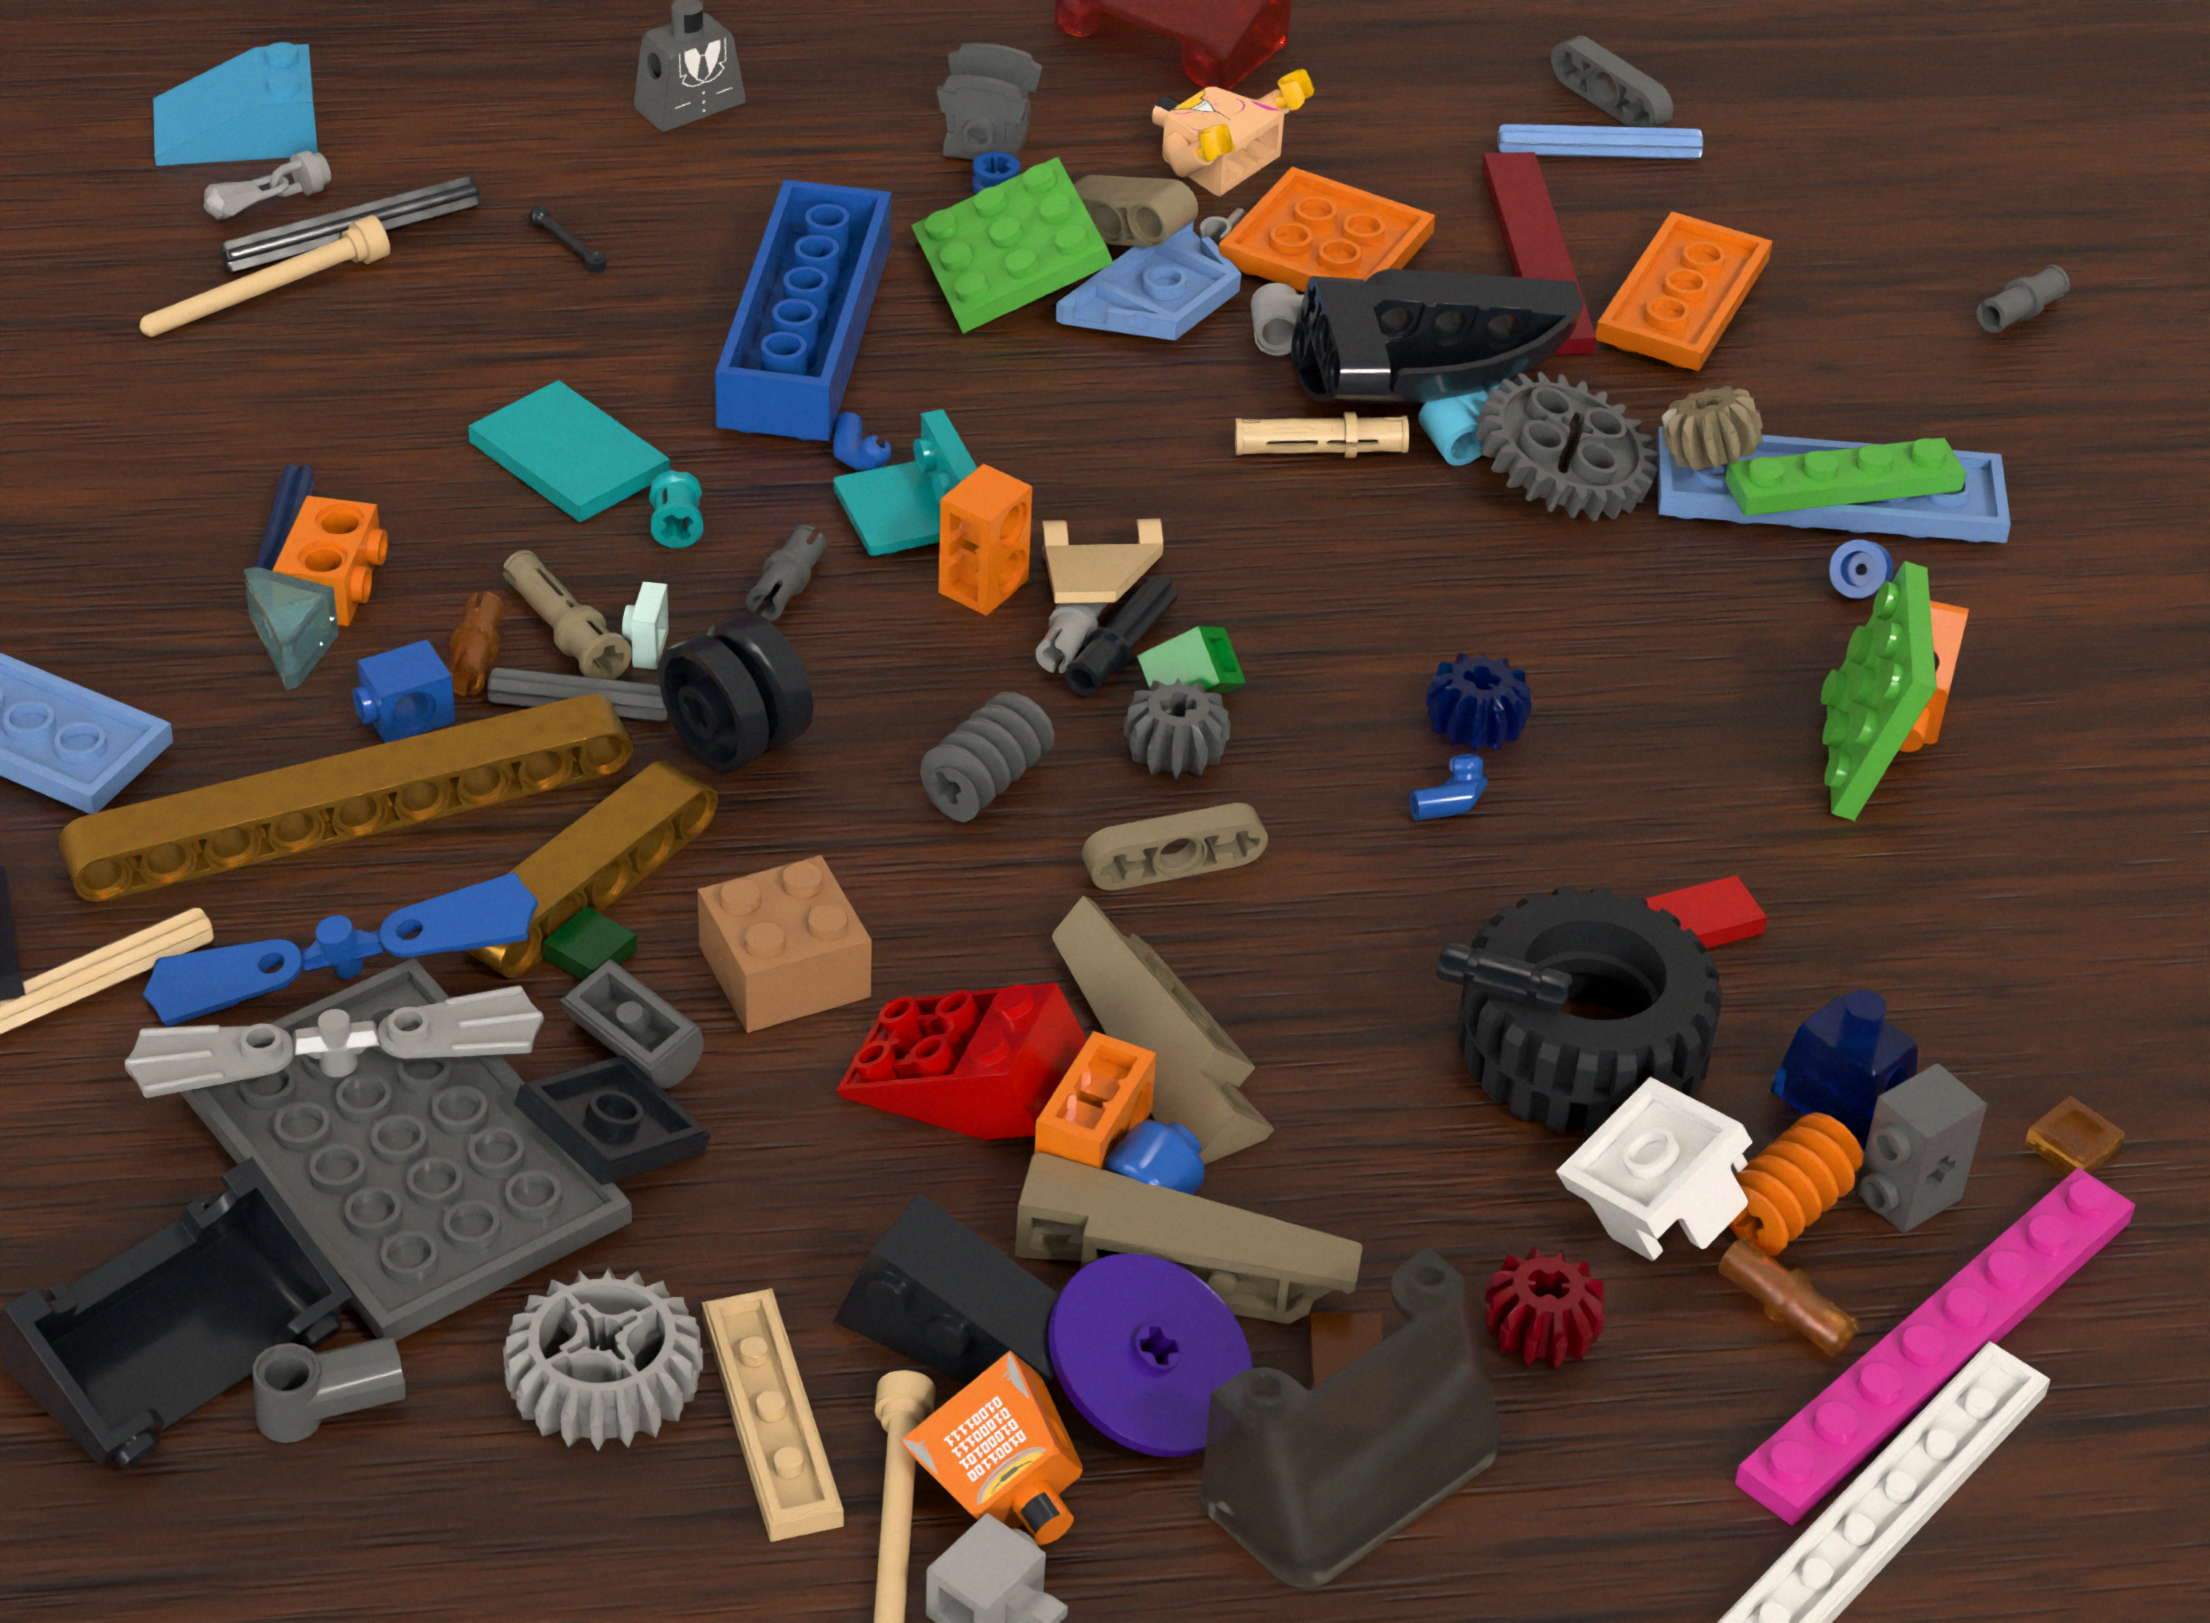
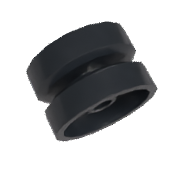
(735, 691)

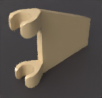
(1099, 570)

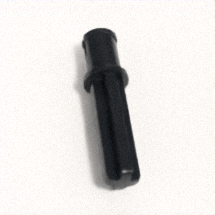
(1111, 646)

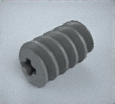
(986, 755)

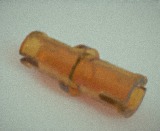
(475, 642)
(1788, 1296)

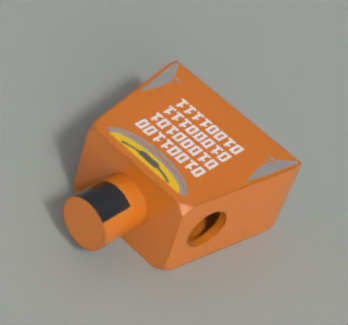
(1002, 1450)

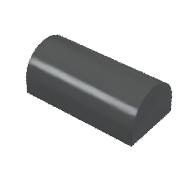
(636, 1024)

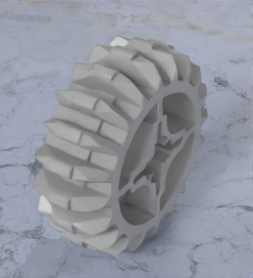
(601, 1375)

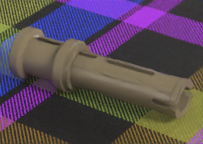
(577, 628)

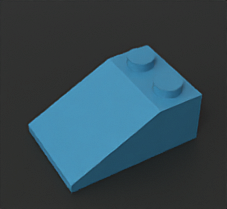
(240, 110)

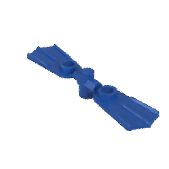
(457, 921)

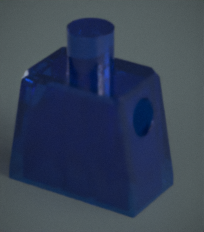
(1846, 1061)

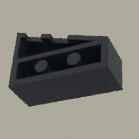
(949, 1298)

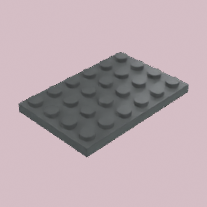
(411, 1167)

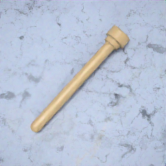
(363, 241)
(901, 1404)

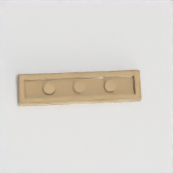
(772, 1415)

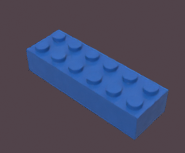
(803, 311)

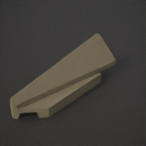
(1151, 1008)
(1249, 1259)

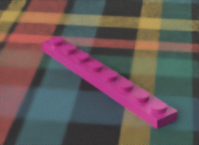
(1932, 1346)

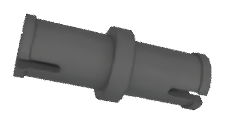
(2023, 298)
(786, 572)

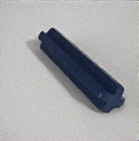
(291, 493)

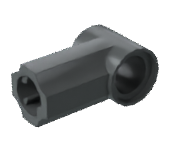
(303, 1387)

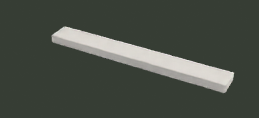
(1895, 1493)

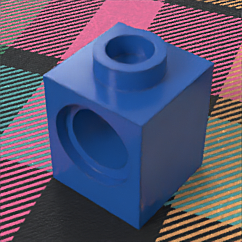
(404, 692)

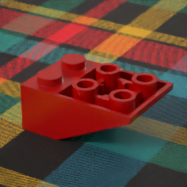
(968, 1058)

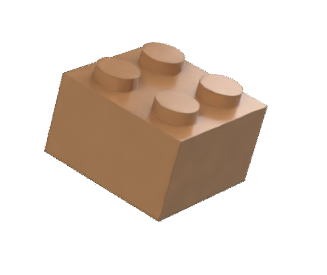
(784, 943)

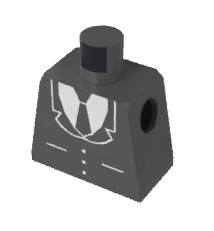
(687, 69)

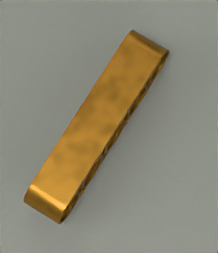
(605, 855)

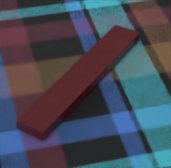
(1533, 231)

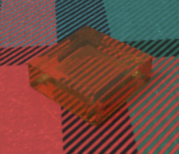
(2074, 1137)

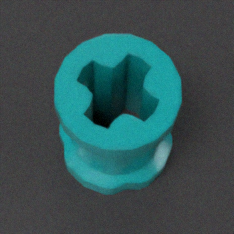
(669, 516)

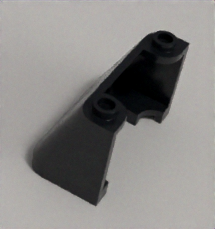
(173, 1319)

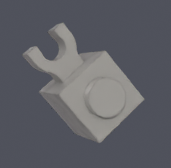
(991, 1578)

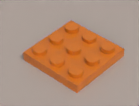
(1324, 230)

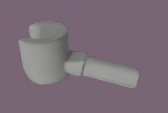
(1219, 227)

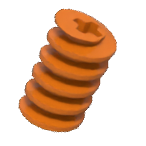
(1796, 1181)

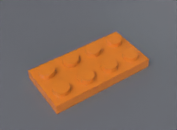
(1684, 291)

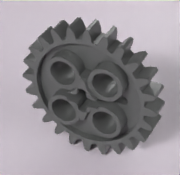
(1604, 463)

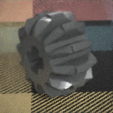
(1176, 728)

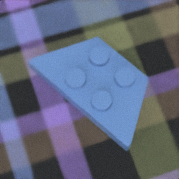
(1154, 289)

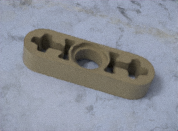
(1232, 837)

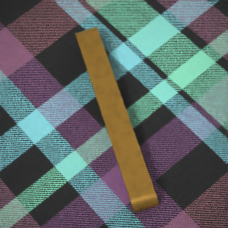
(343, 797)

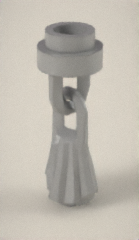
(229, 198)

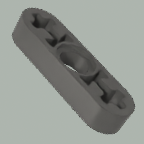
(1583, 68)

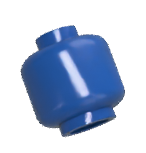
(1159, 1156)

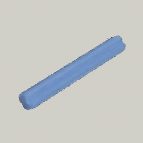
(1601, 141)

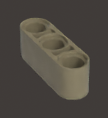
(1137, 208)

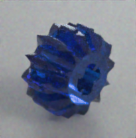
(1479, 701)

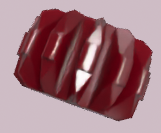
(1544, 1307)

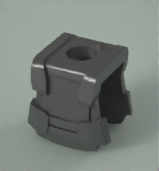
(987, 100)

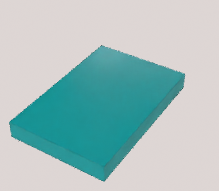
(568, 450)

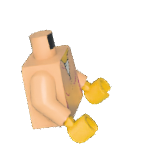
(1225, 136)

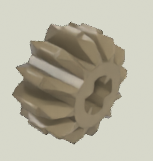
(1712, 428)

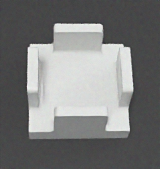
(1660, 1164)

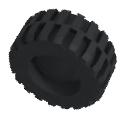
(1618, 956)

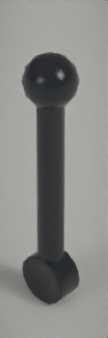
(594, 260)

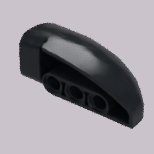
(1426, 334)

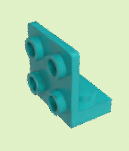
(901, 502)

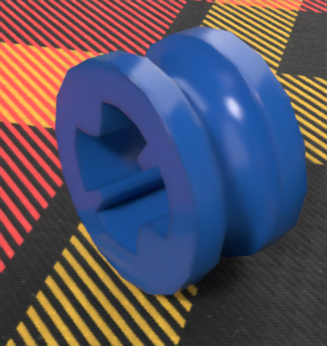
(993, 169)

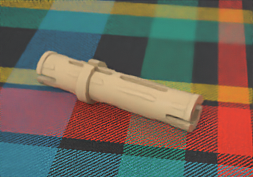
(1322, 435)

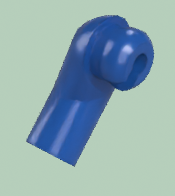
(852, 450)
(1456, 795)

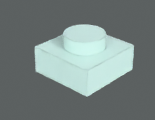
(647, 625)

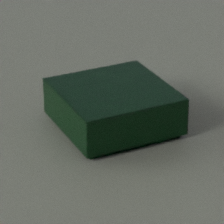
(588, 943)

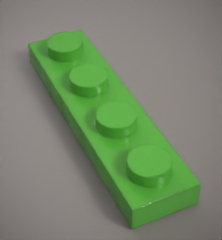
(1844, 476)

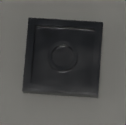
(612, 1119)

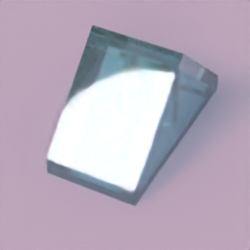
(292, 620)

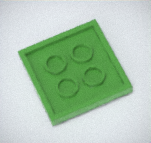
(1011, 244)
(1878, 689)

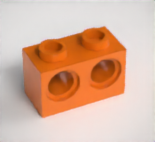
(984, 539)
(336, 547)
(1097, 1101)

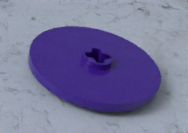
(1116, 1386)

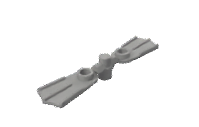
(211, 1055)

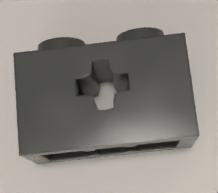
(1920, 1147)

